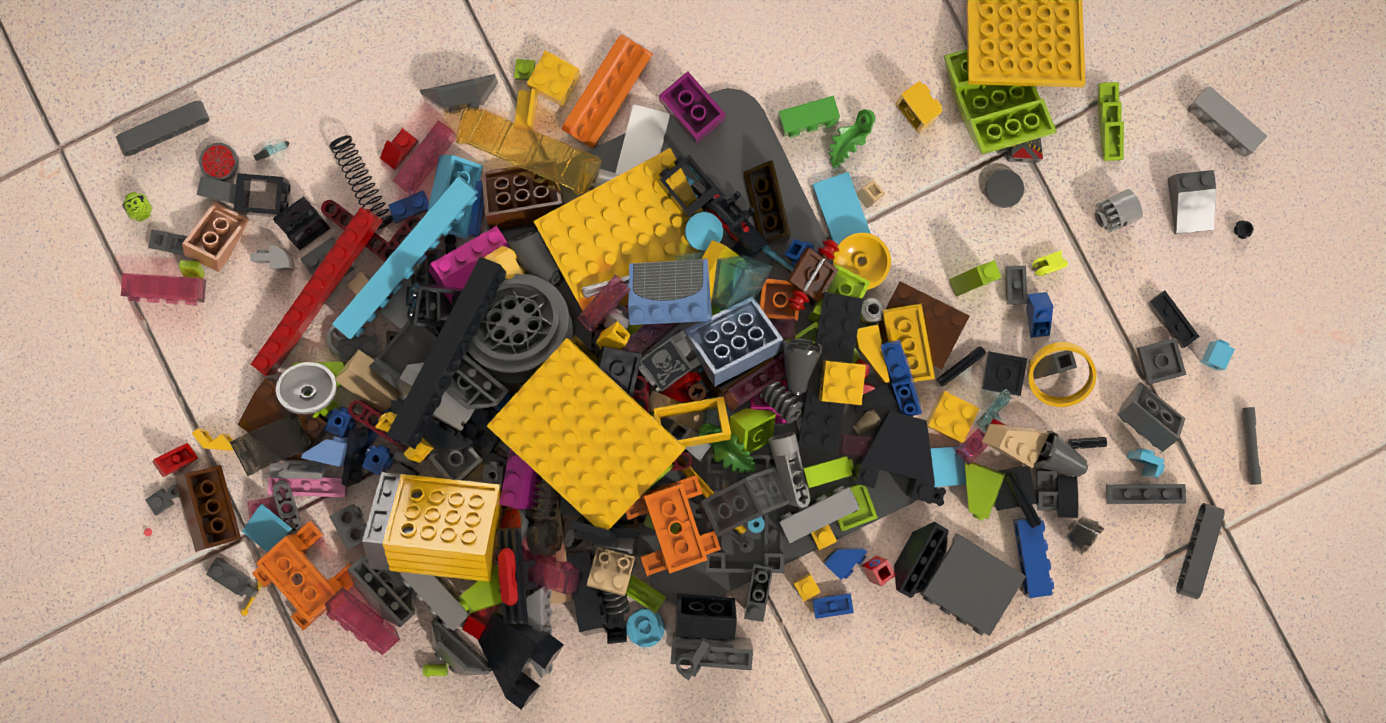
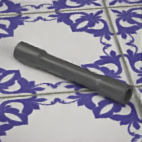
(1250, 425)

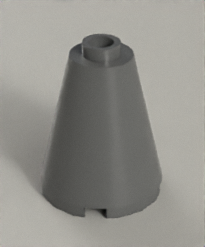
(800, 363)
(1061, 457)

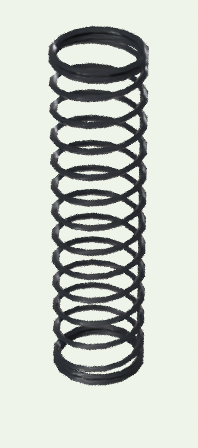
(389, 219)

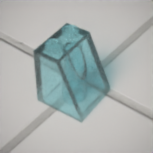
(737, 280)

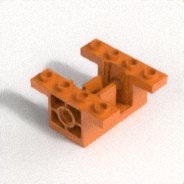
(665, 507)
(288, 559)

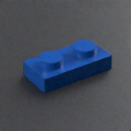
(409, 206)
(832, 605)

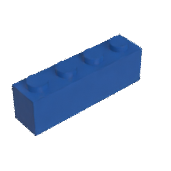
(1033, 558)

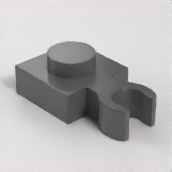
(162, 500)

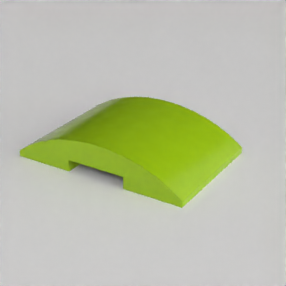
(997, 113)

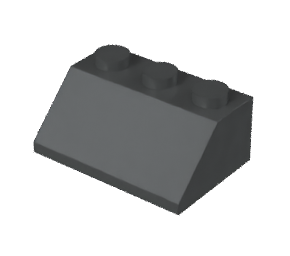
(1152, 417)

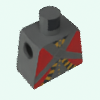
(1025, 152)

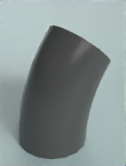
(535, 257)

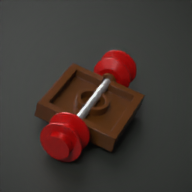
(812, 274)

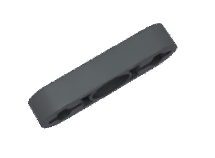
(294, 512)

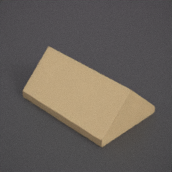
(366, 383)

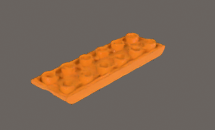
(607, 91)

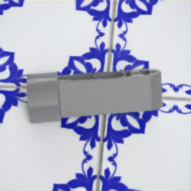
(790, 468)

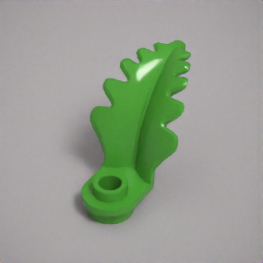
(851, 136)
(729, 451)

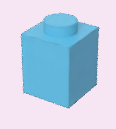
(1218, 355)

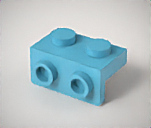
(1153, 464)

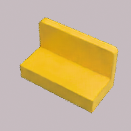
(526, 108)

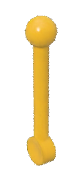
(244, 611)

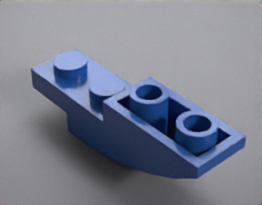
(901, 378)

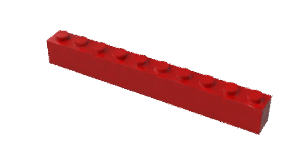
(316, 292)

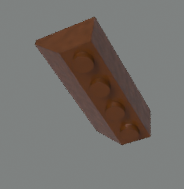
(208, 508)

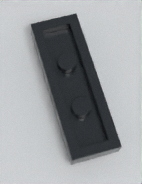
(1173, 319)
(354, 456)

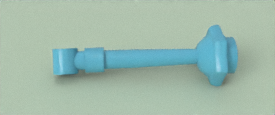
(773, 255)

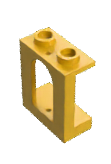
(422, 448)

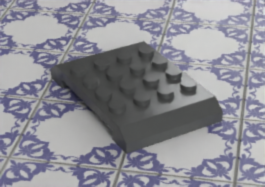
(768, 543)

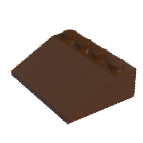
(518, 196)
(942, 321)
(266, 409)

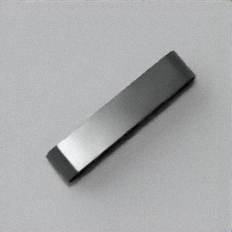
(162, 128)
(1200, 551)

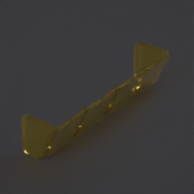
(528, 149)

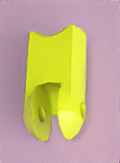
(1050, 263)

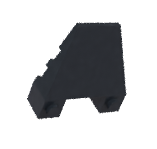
(899, 448)
(509, 652)

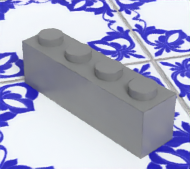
(1227, 121)
(819, 514)
(439, 597)

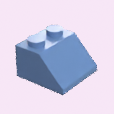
(328, 451)

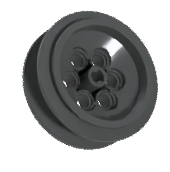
(514, 361)

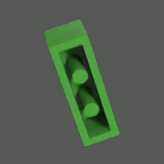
(809, 117)

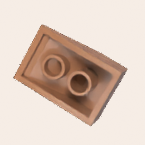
(215, 236)

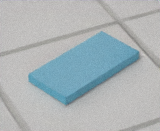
(840, 207)

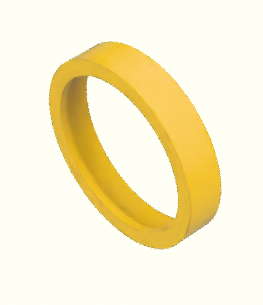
(1066, 400)

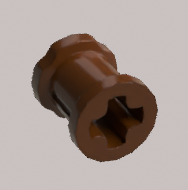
(701, 389)

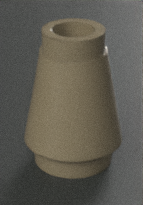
(867, 422)

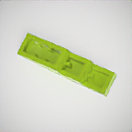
(1110, 121)

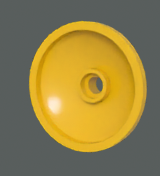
(872, 249)

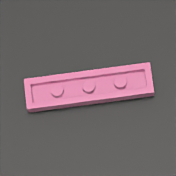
(311, 487)

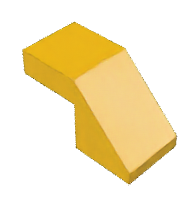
(222, 442)

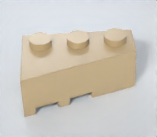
(1016, 442)

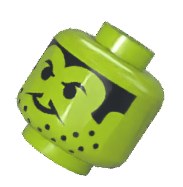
(137, 206)

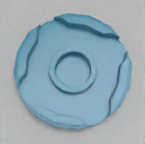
(702, 229)
(645, 627)

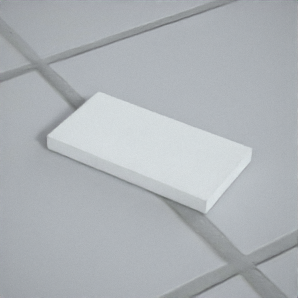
(643, 137)

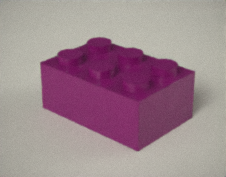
(692, 107)

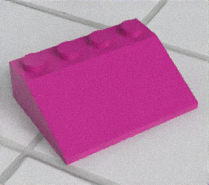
(457, 266)

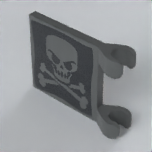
(667, 362)

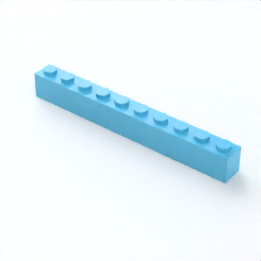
(405, 258)

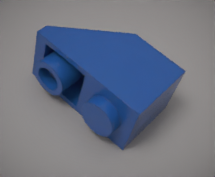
(1039, 314)
(842, 560)

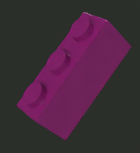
(518, 483)

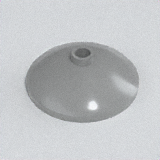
(303, 380)

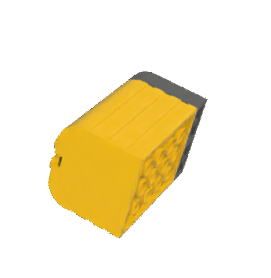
(433, 527)

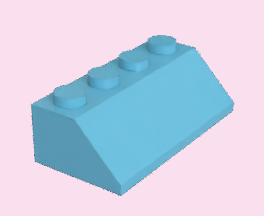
(447, 170)

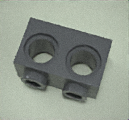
(346, 529)

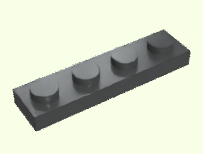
(1145, 493)

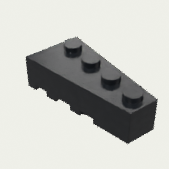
(587, 599)

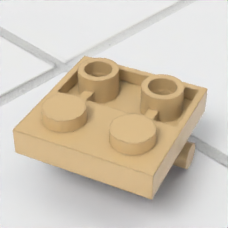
(611, 571)

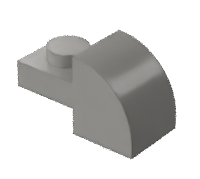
(276, 257)

